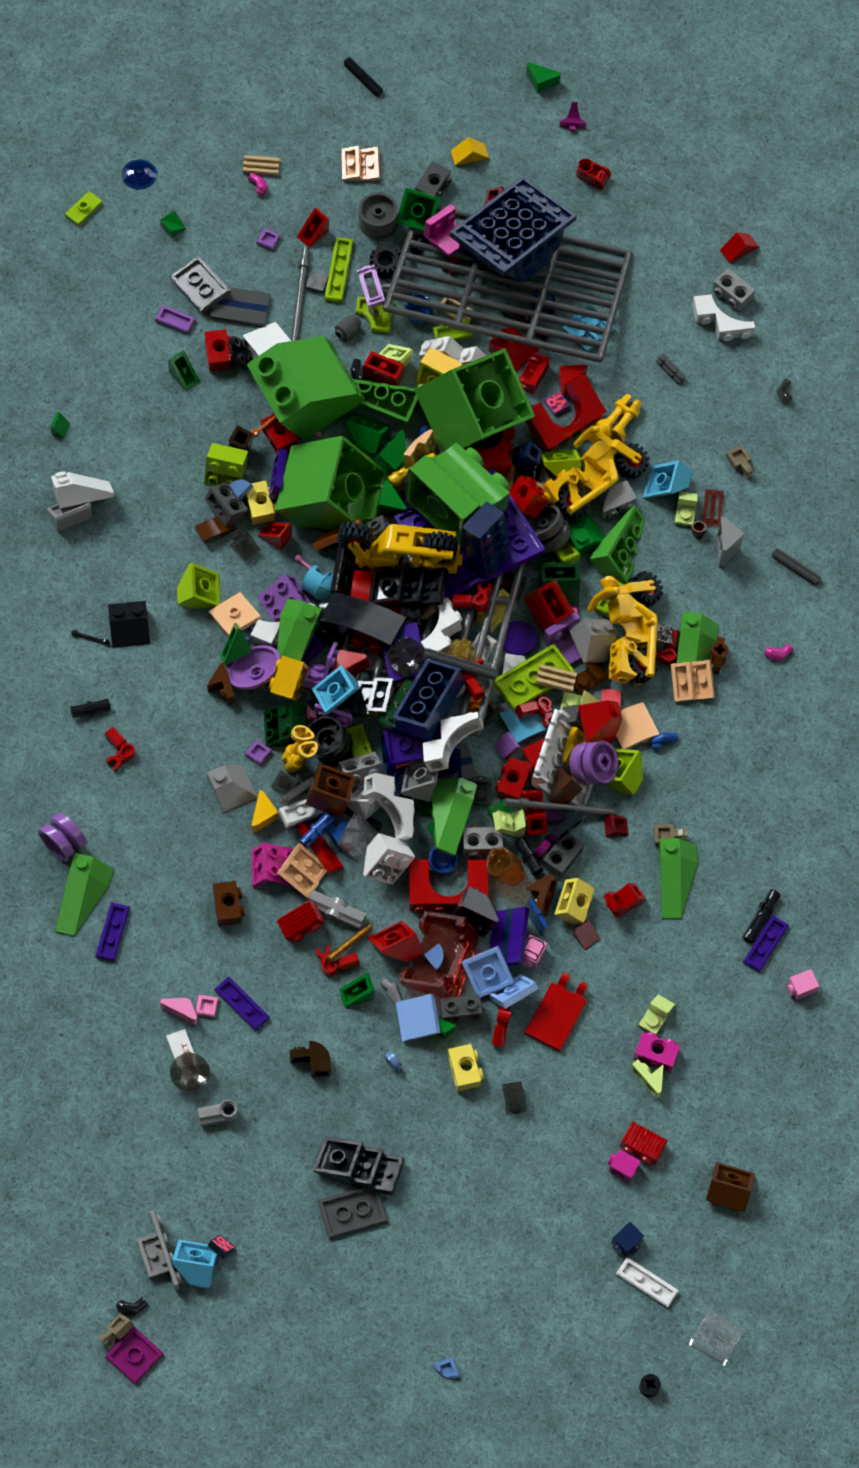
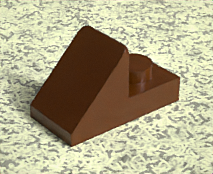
(590, 677)
(221, 681)
(545, 888)

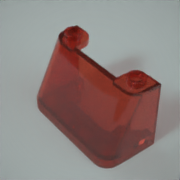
(458, 943)

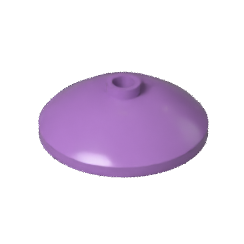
(254, 669)

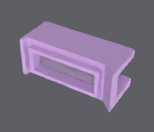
(371, 287)

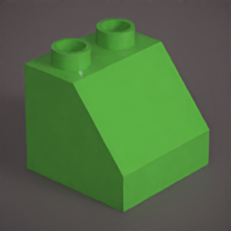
(305, 384)

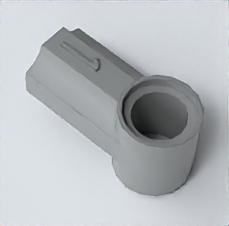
(215, 1113)

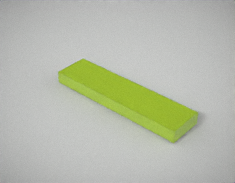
(338, 270)

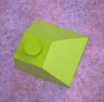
(560, 460)
(198, 588)
(629, 772)

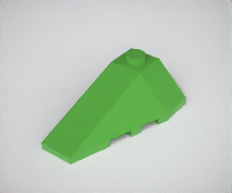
(615, 551)
(696, 637)
(676, 870)
(84, 888)

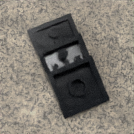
(408, 587)
(362, 619)
(359, 1165)

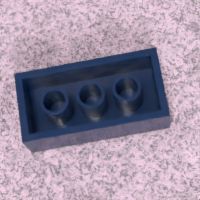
(486, 540)
(428, 699)

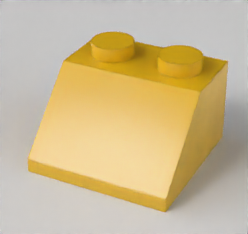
(434, 365)
(288, 678)

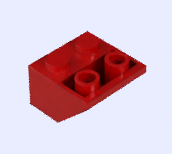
(548, 605)

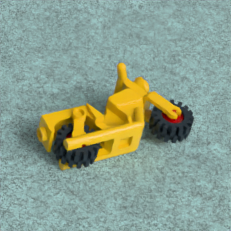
(600, 471)
(437, 550)
(630, 608)

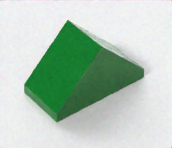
(542, 77)
(183, 371)
(389, 501)
(235, 646)
(357, 991)

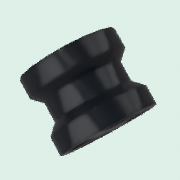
(647, 1388)

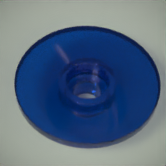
(139, 180)

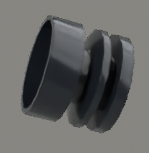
(330, 732)

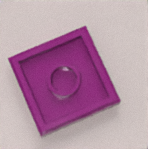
(134, 1355)

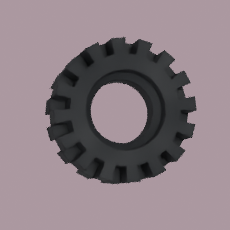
(383, 252)

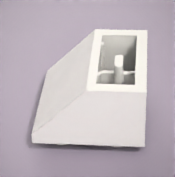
(387, 859)

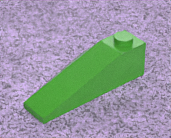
(297, 628)
(451, 808)

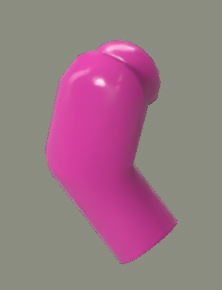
(260, 182)
(778, 654)

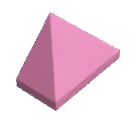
(181, 1008)

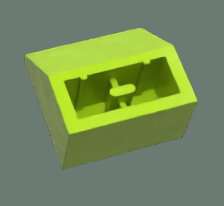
(224, 464)

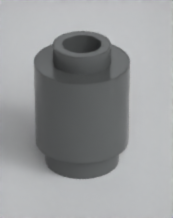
(347, 327)

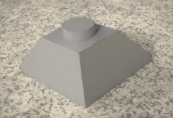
(231, 786)

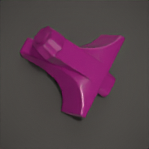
(573, 119)

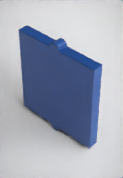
(536, 917)

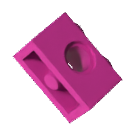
(646, 1055)

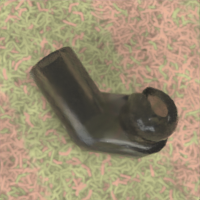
(782, 392)

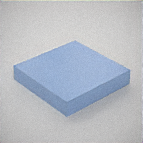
(488, 971)
(513, 993)
(418, 1017)

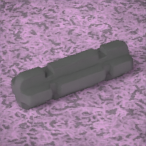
(670, 368)

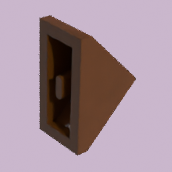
(564, 787)

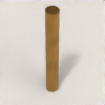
(348, 943)

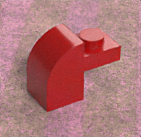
(535, 818)
(625, 899)

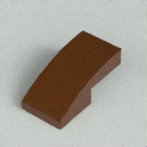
(213, 528)

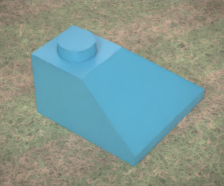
(667, 479)
(335, 689)
(195, 1262)

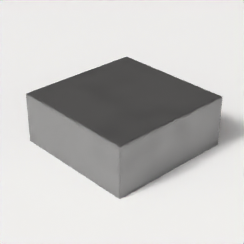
(317, 282)

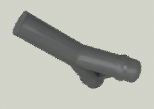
(493, 711)

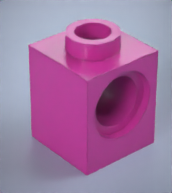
(623, 1165)

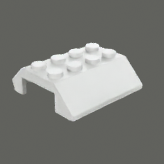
(552, 757)

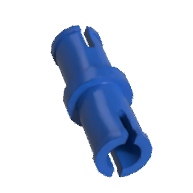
(316, 830)

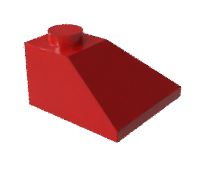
(518, 353)
(600, 720)
(397, 942)

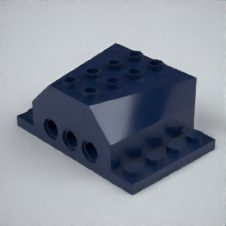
(515, 230)

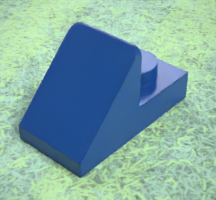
(334, 831)

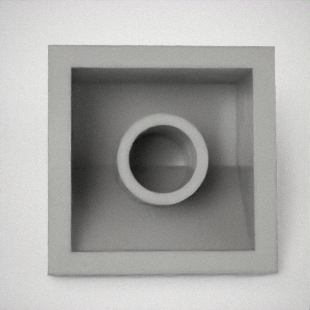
(594, 639)

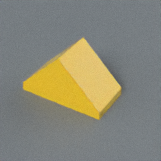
(469, 151)
(264, 813)

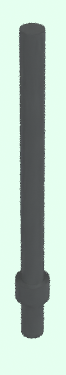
(304, 264)
(524, 803)

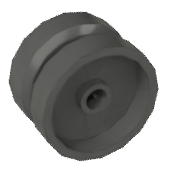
(378, 215)
(550, 528)

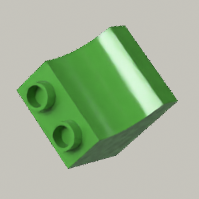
(474, 401)
(329, 485)
(454, 488)

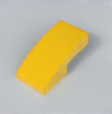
(575, 737)

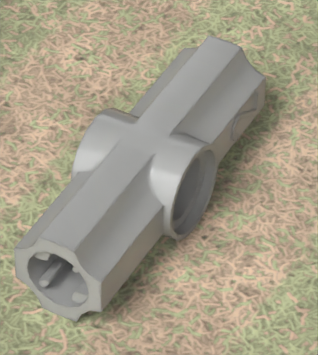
(338, 910)

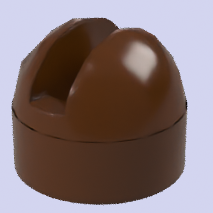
(699, 528)

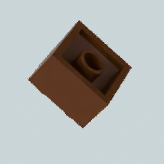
(330, 790)
(730, 1187)

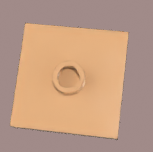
(233, 611)

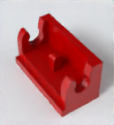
(534, 372)

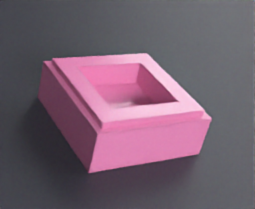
(206, 1006)

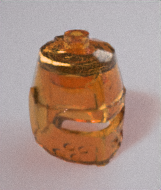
(508, 867)

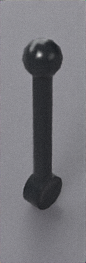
(75, 633)

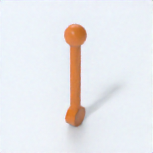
(256, 431)

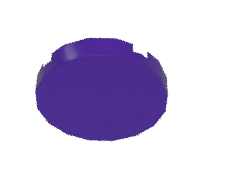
(520, 638)

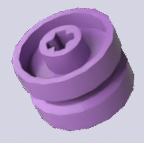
(594, 763)
(62, 837)

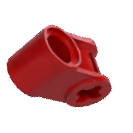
(593, 174)

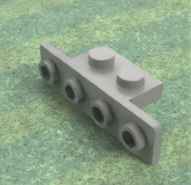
(155, 1253)

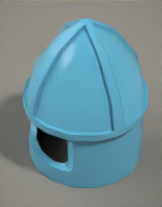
(317, 583)

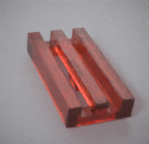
(711, 521)

